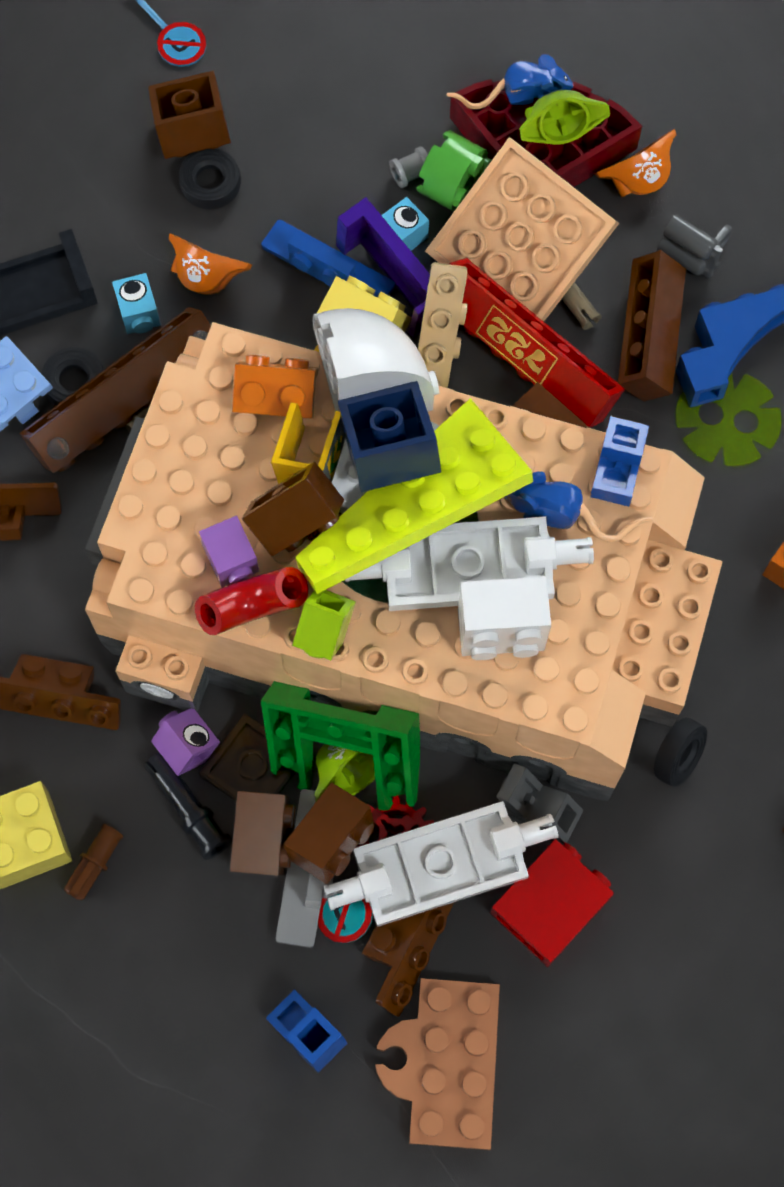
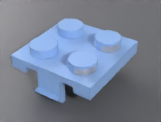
(18, 385)

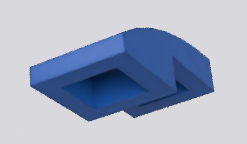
(619, 461)

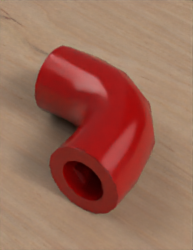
(251, 600)

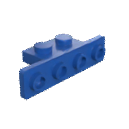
(320, 259)

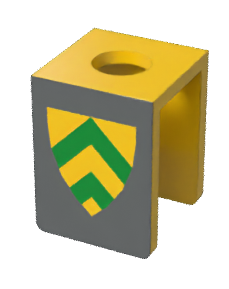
(289, 442)

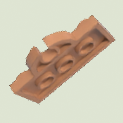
(447, 1063)

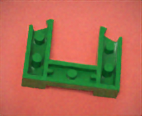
(389, 736)

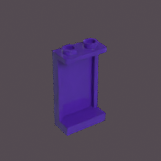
(367, 227)

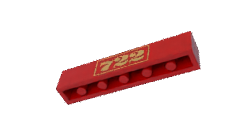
(536, 348)

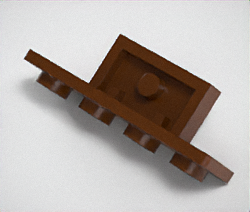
(25, 500)
(58, 692)
(406, 950)

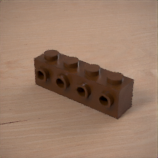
(652, 326)

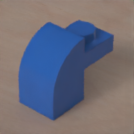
(307, 1031)

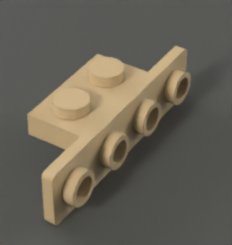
(441, 318)

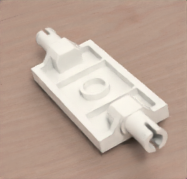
(433, 568)
(440, 863)

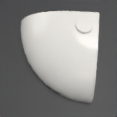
(368, 355)

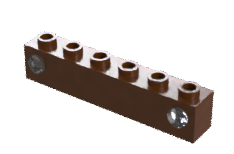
(111, 396)

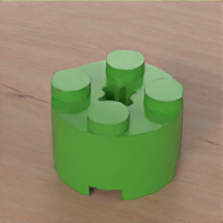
(452, 170)

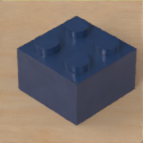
(389, 436)

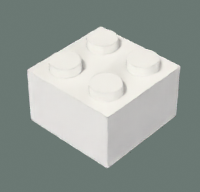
(504, 617)

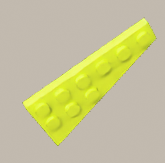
(474, 473)

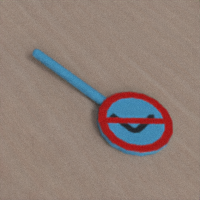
(179, 42)

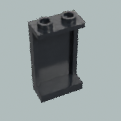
(44, 285)

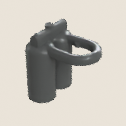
(693, 246)

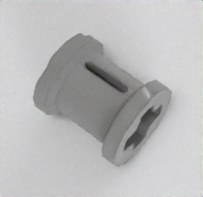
(408, 167)

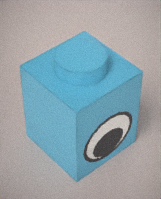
(408, 223)
(136, 304)

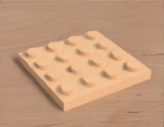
(525, 229)

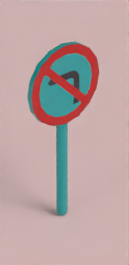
(345, 922)

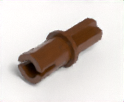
(93, 862)

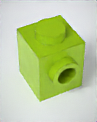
(323, 624)

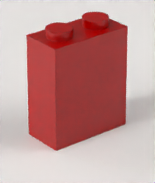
(552, 902)

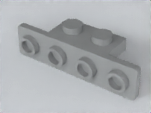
(301, 895)

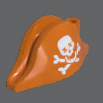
(643, 171)
(201, 269)

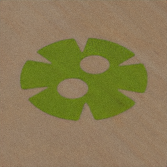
(737, 445)

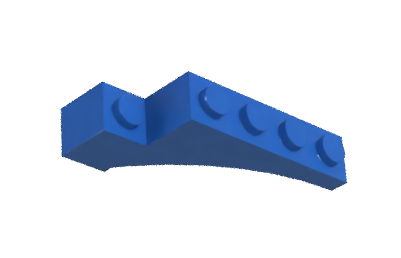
(726, 336)

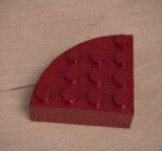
(571, 161)

